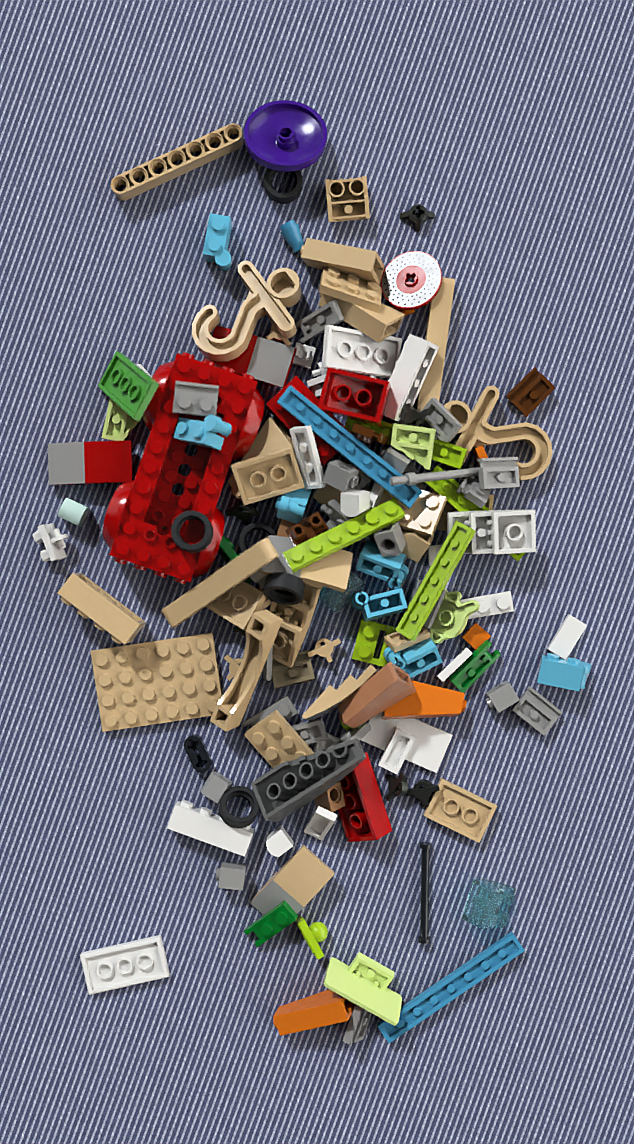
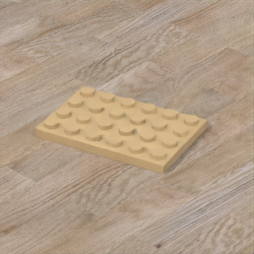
(156, 681)

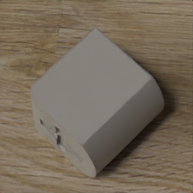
(215, 786)

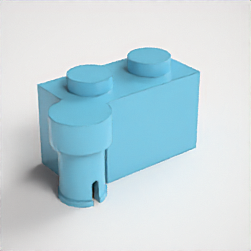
(217, 241)
(201, 432)
(293, 505)
(382, 567)
(379, 604)
(415, 658)
(563, 673)

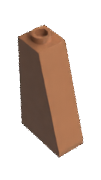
(376, 695)

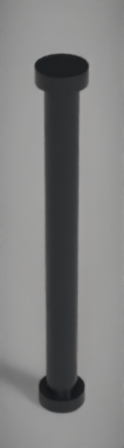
(424, 914)

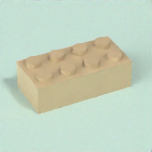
(101, 607)

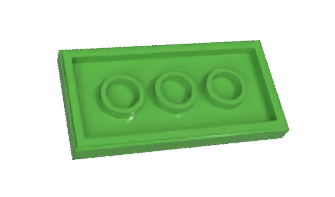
(128, 385)

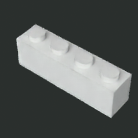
(409, 375)
(209, 828)

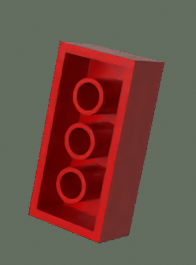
(288, 421)

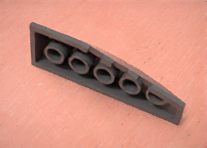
(304, 779)

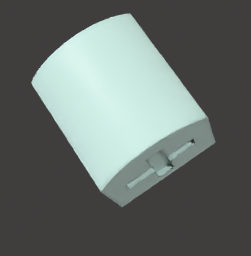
(73, 511)

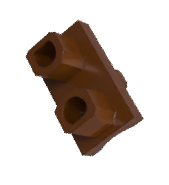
(307, 529)

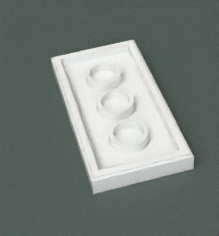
(358, 353)
(427, 747)
(124, 964)

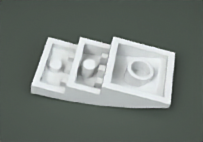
(498, 530)

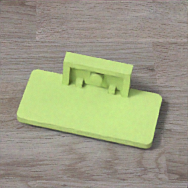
(365, 985)

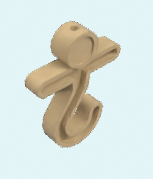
(263, 299)
(478, 432)

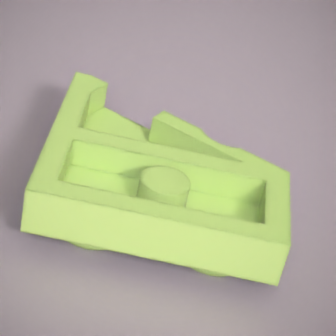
(117, 423)
(414, 442)

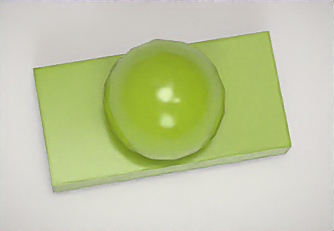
(313, 934)

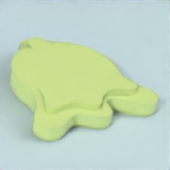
(452, 617)

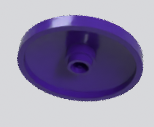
(285, 135)

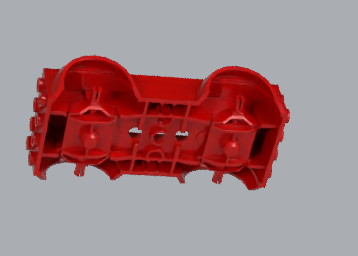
(144, 509)

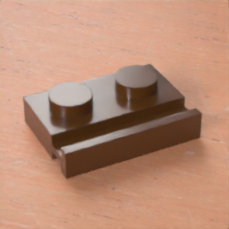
(530, 392)
(367, 435)

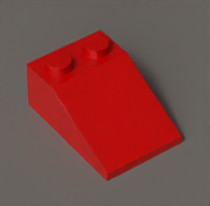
(354, 396)

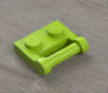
(367, 641)

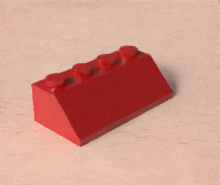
(364, 814)

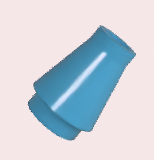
(292, 235)

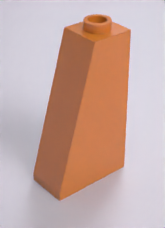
(427, 702)
(312, 1012)

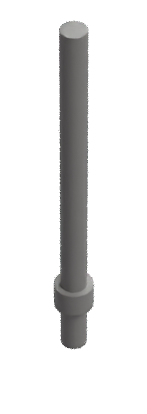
(413, 478)

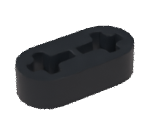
(192, 754)

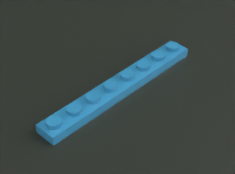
(347, 445)
(453, 986)

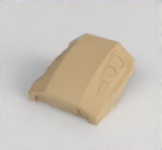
(347, 200)

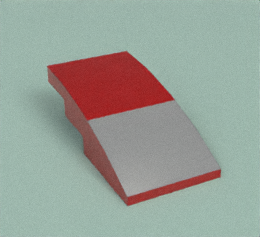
(262, 359)
(89, 462)

